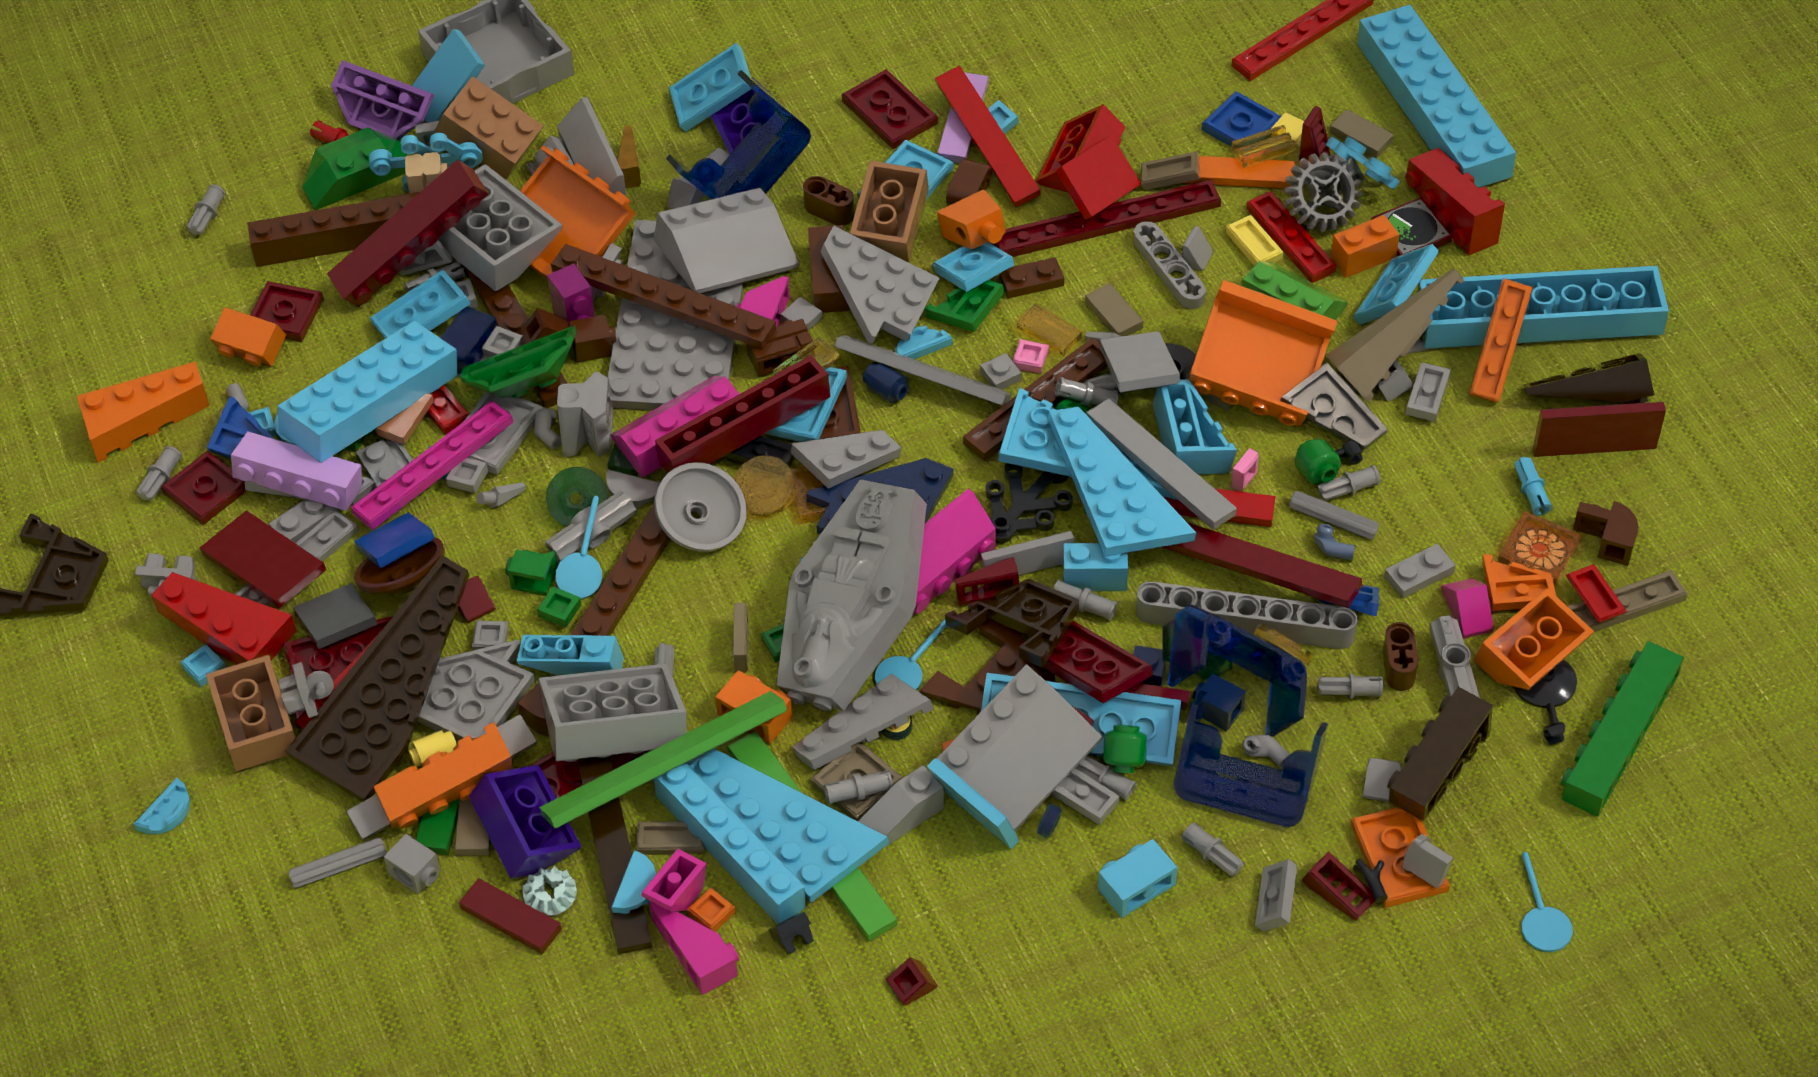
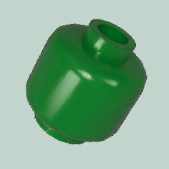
(1317, 461)
(1125, 748)

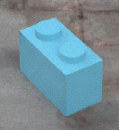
(1089, 568)
(1137, 877)

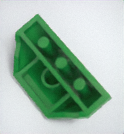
(344, 167)
(521, 367)

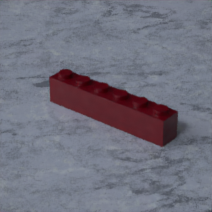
(408, 233)
(745, 416)

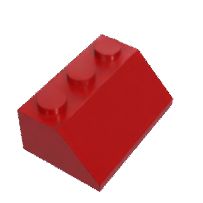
(1075, 138)

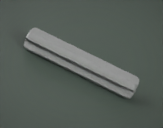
(1334, 515)
(337, 862)

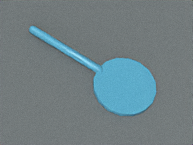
(581, 572)
(904, 667)
(1544, 927)

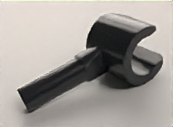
(1351, 452)
(1554, 732)

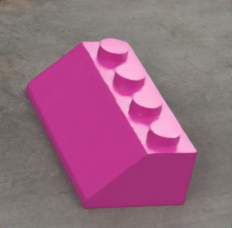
(639, 436)
(952, 546)

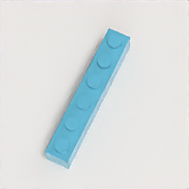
(731, 843)

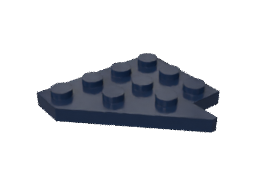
(923, 476)

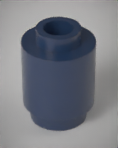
(886, 382)

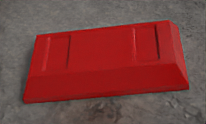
(1596, 593)

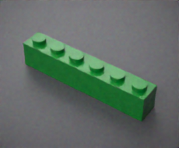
(1621, 729)

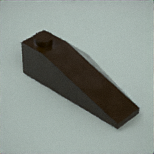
(1616, 381)

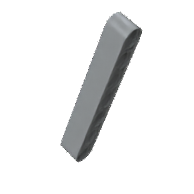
(1328, 625)

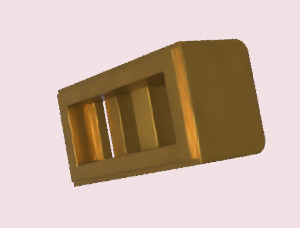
(628, 159)

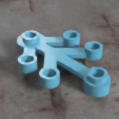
(382, 161)
(1376, 168)

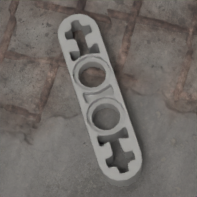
(1173, 263)

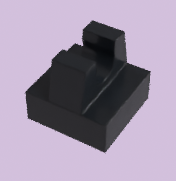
(786, 930)

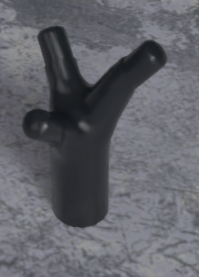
(1372, 879)

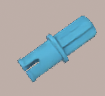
(1532, 486)

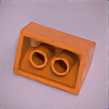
(1532, 642)

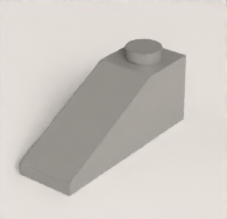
(906, 805)

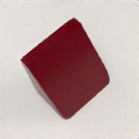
(475, 600)
(911, 981)

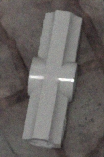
(608, 517)
(1451, 650)

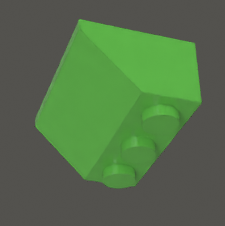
(1288, 287)

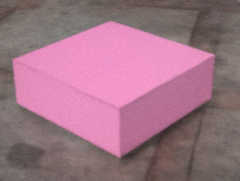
(1031, 356)
(1245, 470)

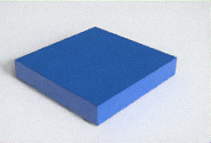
(1238, 119)
(394, 540)

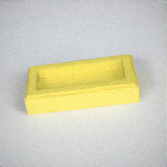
(1254, 241)

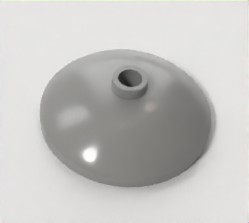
(709, 494)

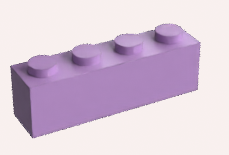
(295, 471)

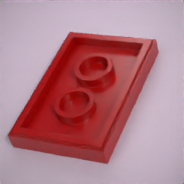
(1098, 177)

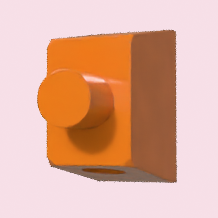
(972, 221)

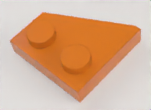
(1513, 585)

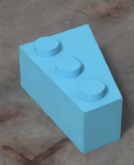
(1190, 430)

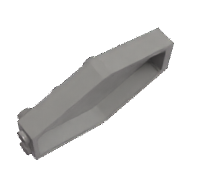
(851, 595)

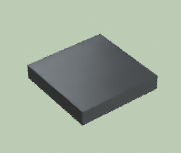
(334, 616)

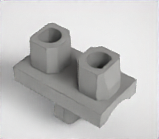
(154, 570)
(299, 691)

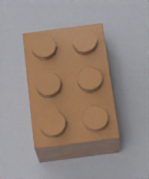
(491, 123)
(891, 207)
(251, 712)

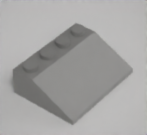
(501, 233)
(725, 240)
(612, 711)
(1021, 746)

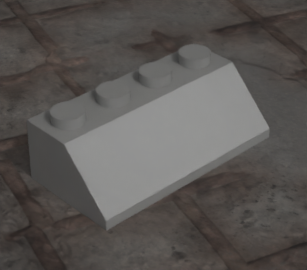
(589, 147)

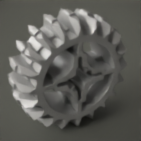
(1312, 185)

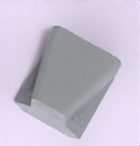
(586, 415)

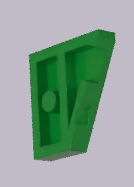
(967, 308)

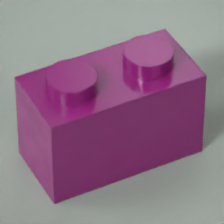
(570, 294)

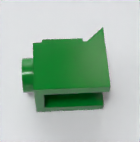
(531, 571)

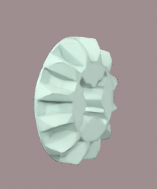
(564, 891)

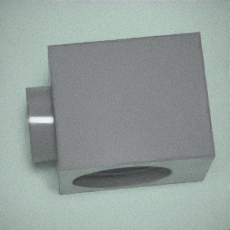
(412, 864)

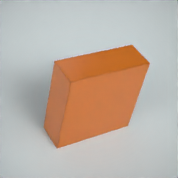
(711, 910)

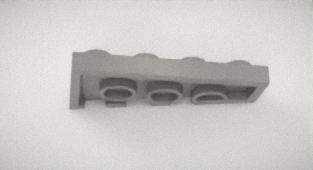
(875, 710)

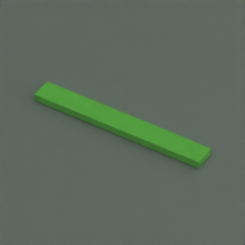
(663, 759)
(854, 890)

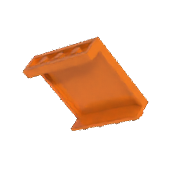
(584, 207)
(1259, 351)

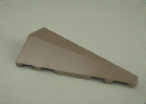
(1373, 350)

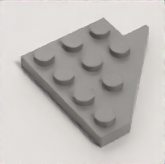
(877, 285)
(475, 690)

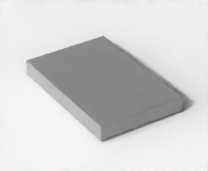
(1139, 361)
(502, 446)

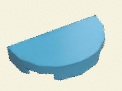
(923, 342)
(166, 810)
(636, 878)

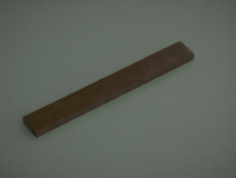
(613, 857)

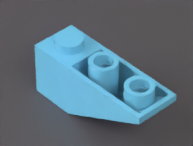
(570, 653)

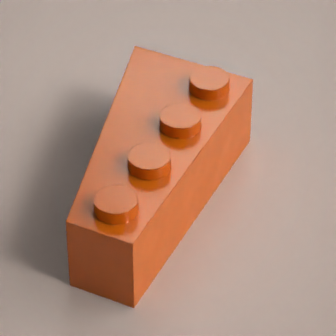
(140, 407)
(442, 778)

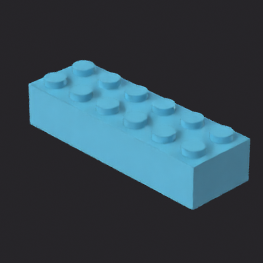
(367, 391)

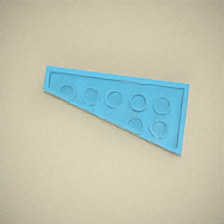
(1033, 444)
(1116, 496)
(801, 832)

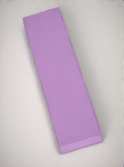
(955, 139)

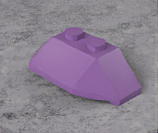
(379, 101)

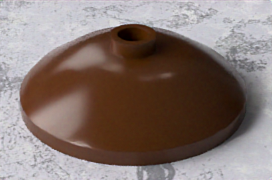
(400, 575)

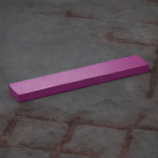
(431, 465)

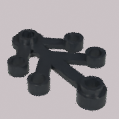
(1025, 503)

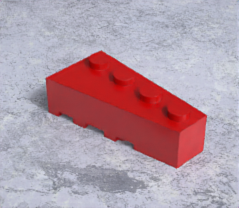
(1456, 200)
(223, 620)

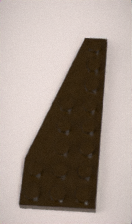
(376, 706)

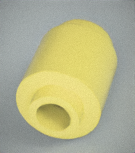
(430, 745)

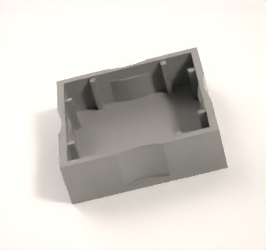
(511, 41)

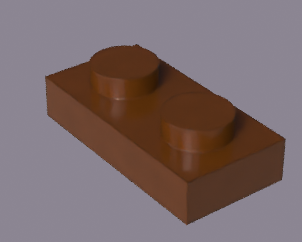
(1032, 277)

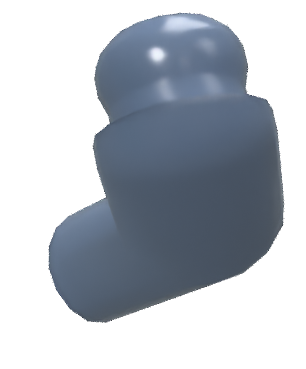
(1330, 546)

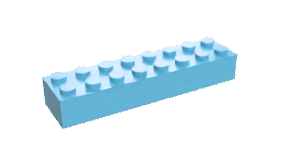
(1435, 94)
(1559, 307)

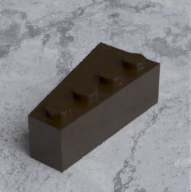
(1441, 753)

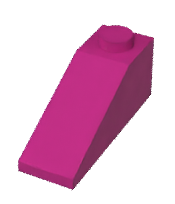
(697, 948)

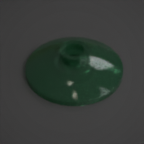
(570, 481)

